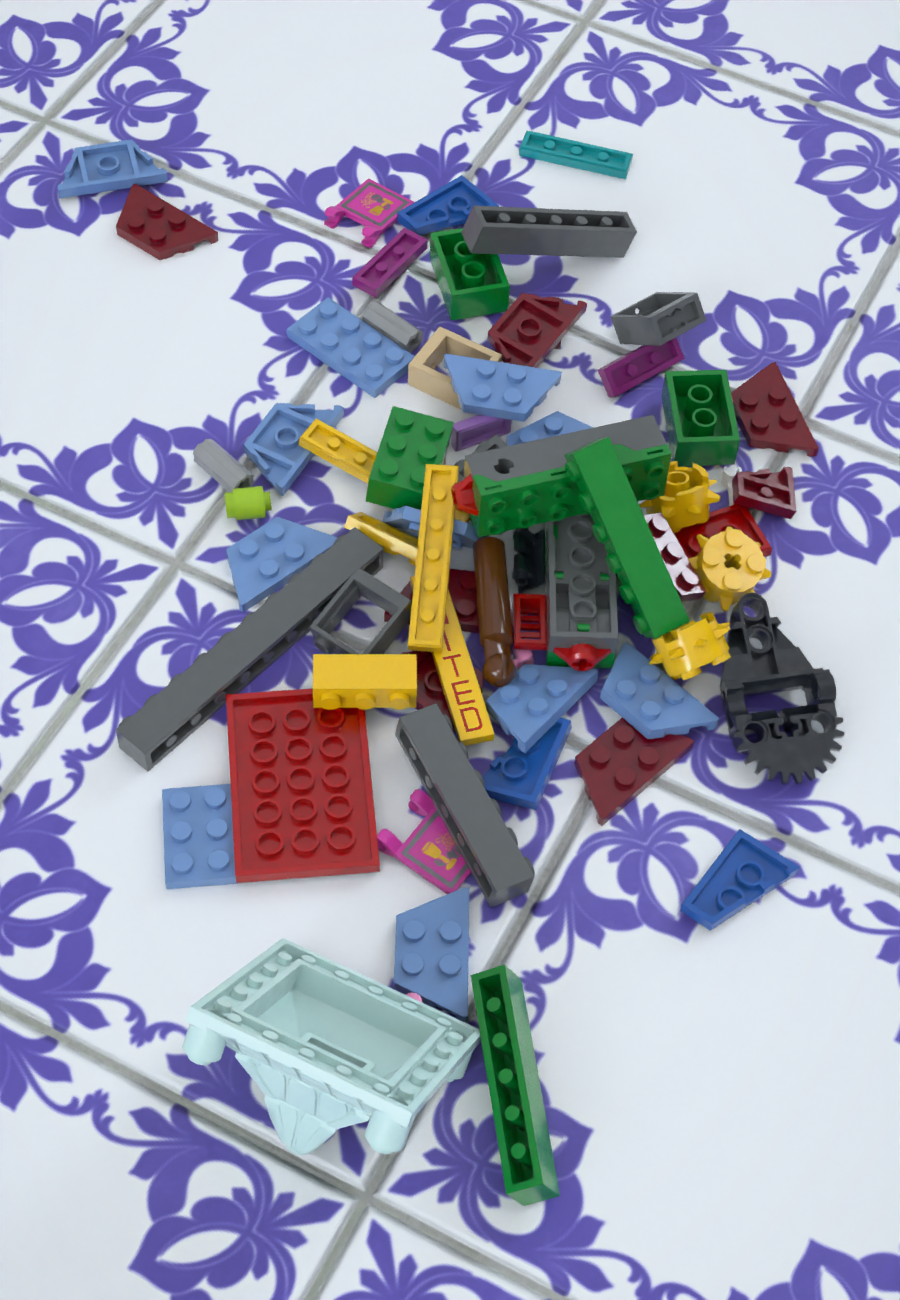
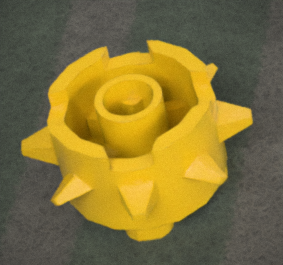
(685, 497)
(729, 566)
(691, 647)

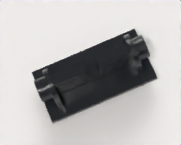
(529, 560)

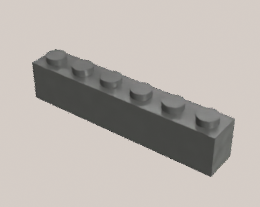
(548, 232)
(465, 805)

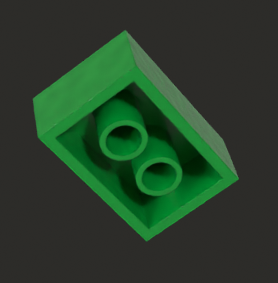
(468, 281)
(700, 417)
(401, 460)

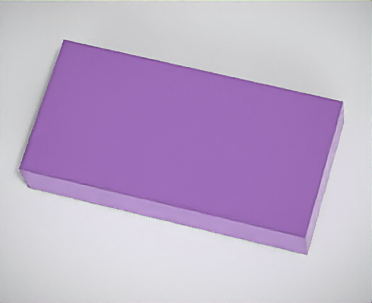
(477, 429)

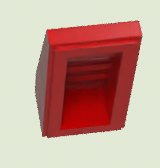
(529, 605)

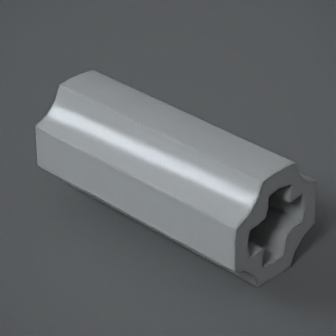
(392, 326)
(222, 466)

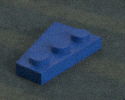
(443, 207)
(522, 776)
(736, 880)

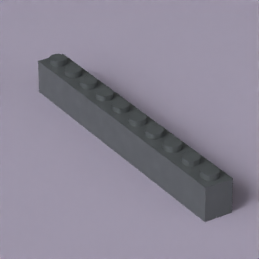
(244, 652)

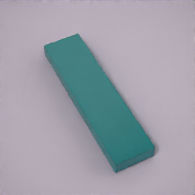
(576, 154)

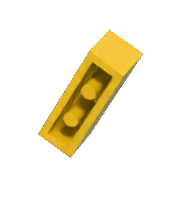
(364, 681)

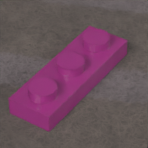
(389, 262)
(639, 366)

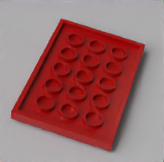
(299, 788)

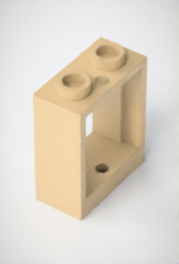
(422, 367)

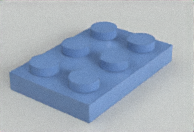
(198, 836)

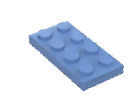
(350, 347)

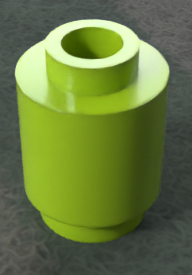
(247, 503)

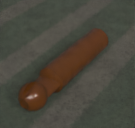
(494, 610)

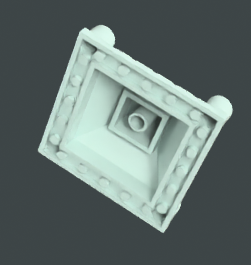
(329, 1046)

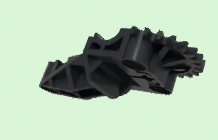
(772, 670)

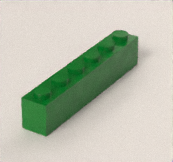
(626, 538)
(514, 1086)

